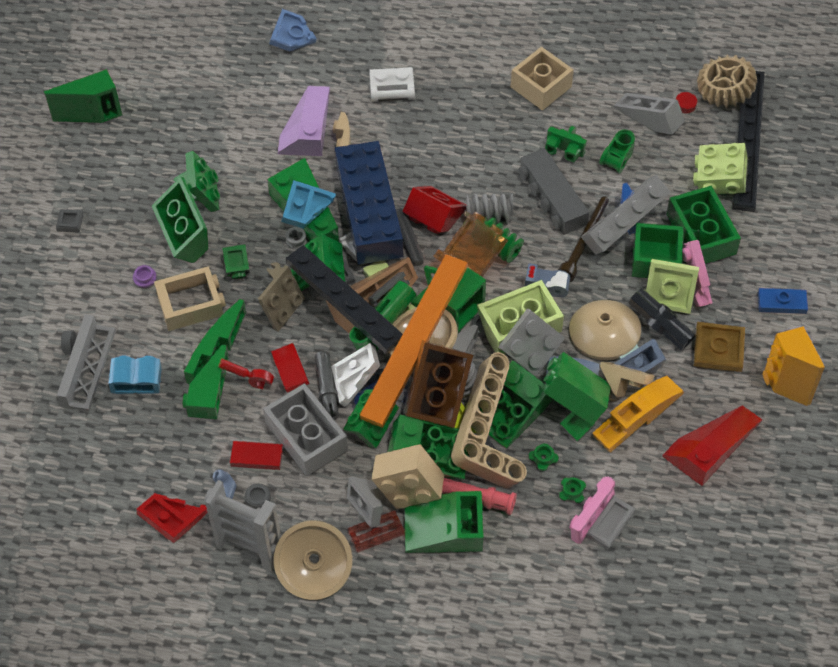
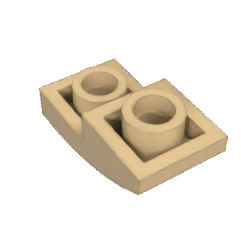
(342, 130)

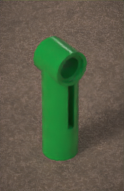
(390, 307)

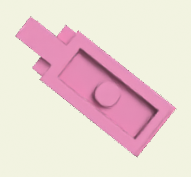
(693, 256)

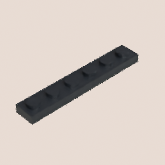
(344, 299)

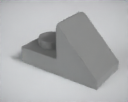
(366, 499)

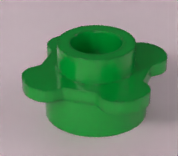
(546, 450)
(572, 483)

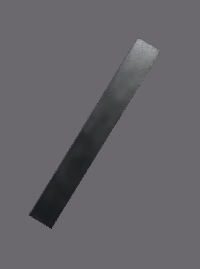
(749, 133)

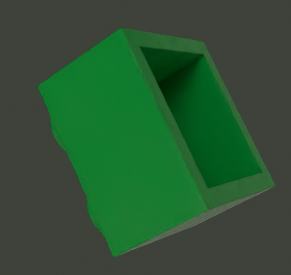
(657, 243)
(468, 294)

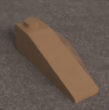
(371, 284)

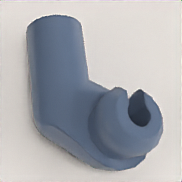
(228, 482)

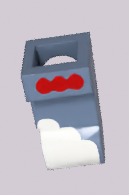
(555, 281)

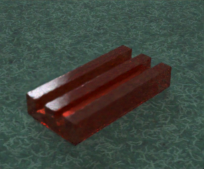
(374, 532)

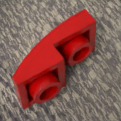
(289, 367)

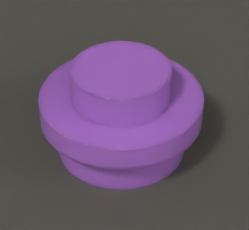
(144, 276)

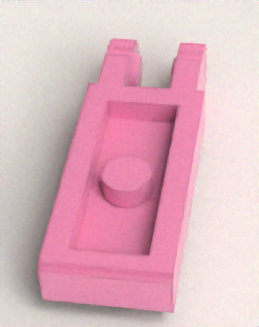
(592, 509)

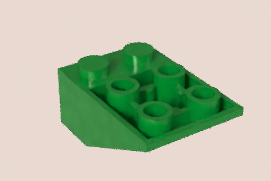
(85, 100)
(518, 405)
(434, 438)
(446, 524)

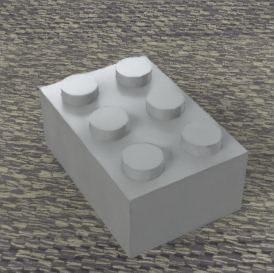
(305, 429)

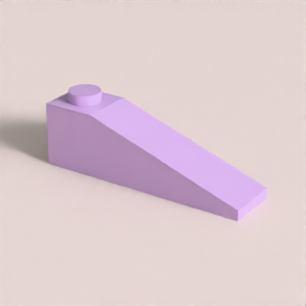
(307, 124)

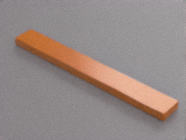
(406, 352)

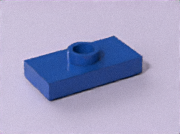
(782, 300)

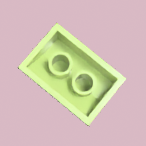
(503, 312)

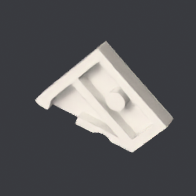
(354, 372)

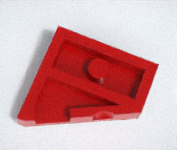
(170, 516)

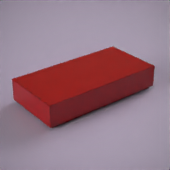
(256, 455)

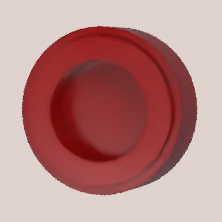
(687, 102)

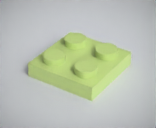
(672, 284)

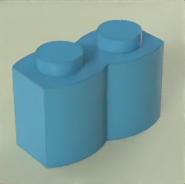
(135, 375)

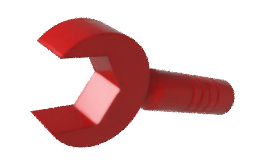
(256, 377)

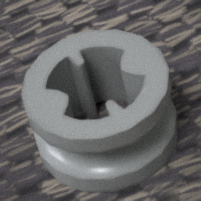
(290, 241)

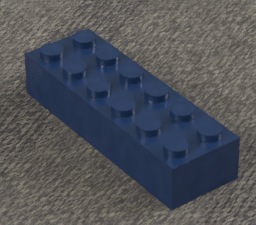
(369, 202)

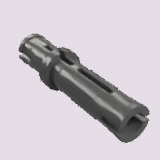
(327, 394)

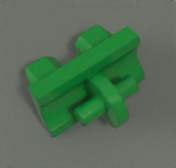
(567, 141)

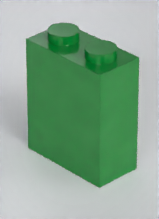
(577, 388)

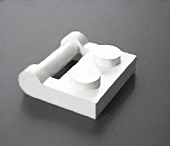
(391, 81)

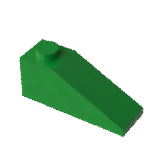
(207, 388)

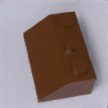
(438, 384)

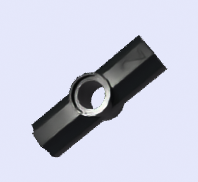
(662, 319)

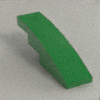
(221, 333)

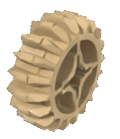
(727, 81)

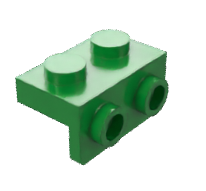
(366, 431)

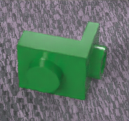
(236, 261)

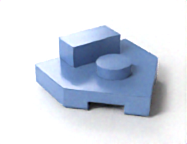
(291, 32)

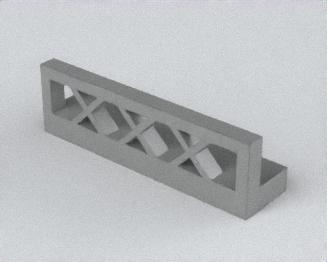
(77, 361)

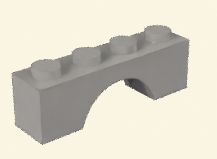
(626, 215)

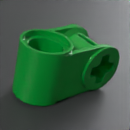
(619, 150)

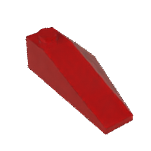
(709, 446)

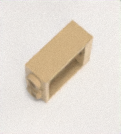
(192, 314)

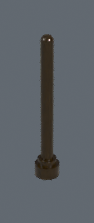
(570, 266)

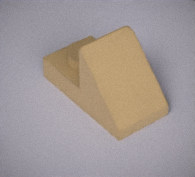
(621, 376)

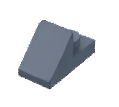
(645, 358)

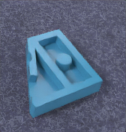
(305, 204)

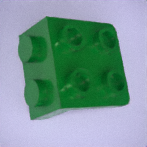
(329, 252)

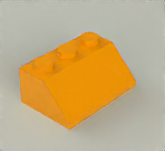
(794, 366)

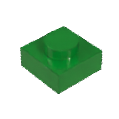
(576, 426)

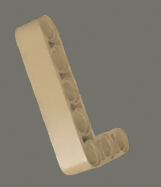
(481, 424)

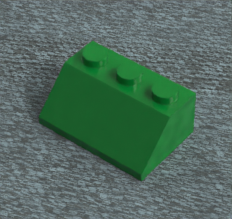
(181, 222)

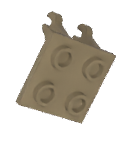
(281, 296)

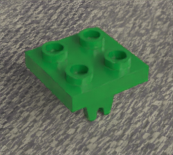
(201, 181)

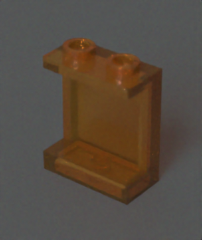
(475, 243)

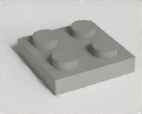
(531, 342)

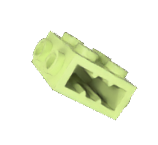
(722, 167)

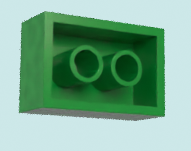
(706, 221)

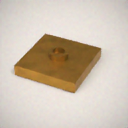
(719, 346)

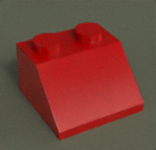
(433, 208)

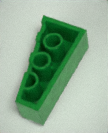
(279, 189)

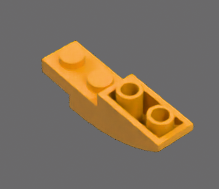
(636, 410)

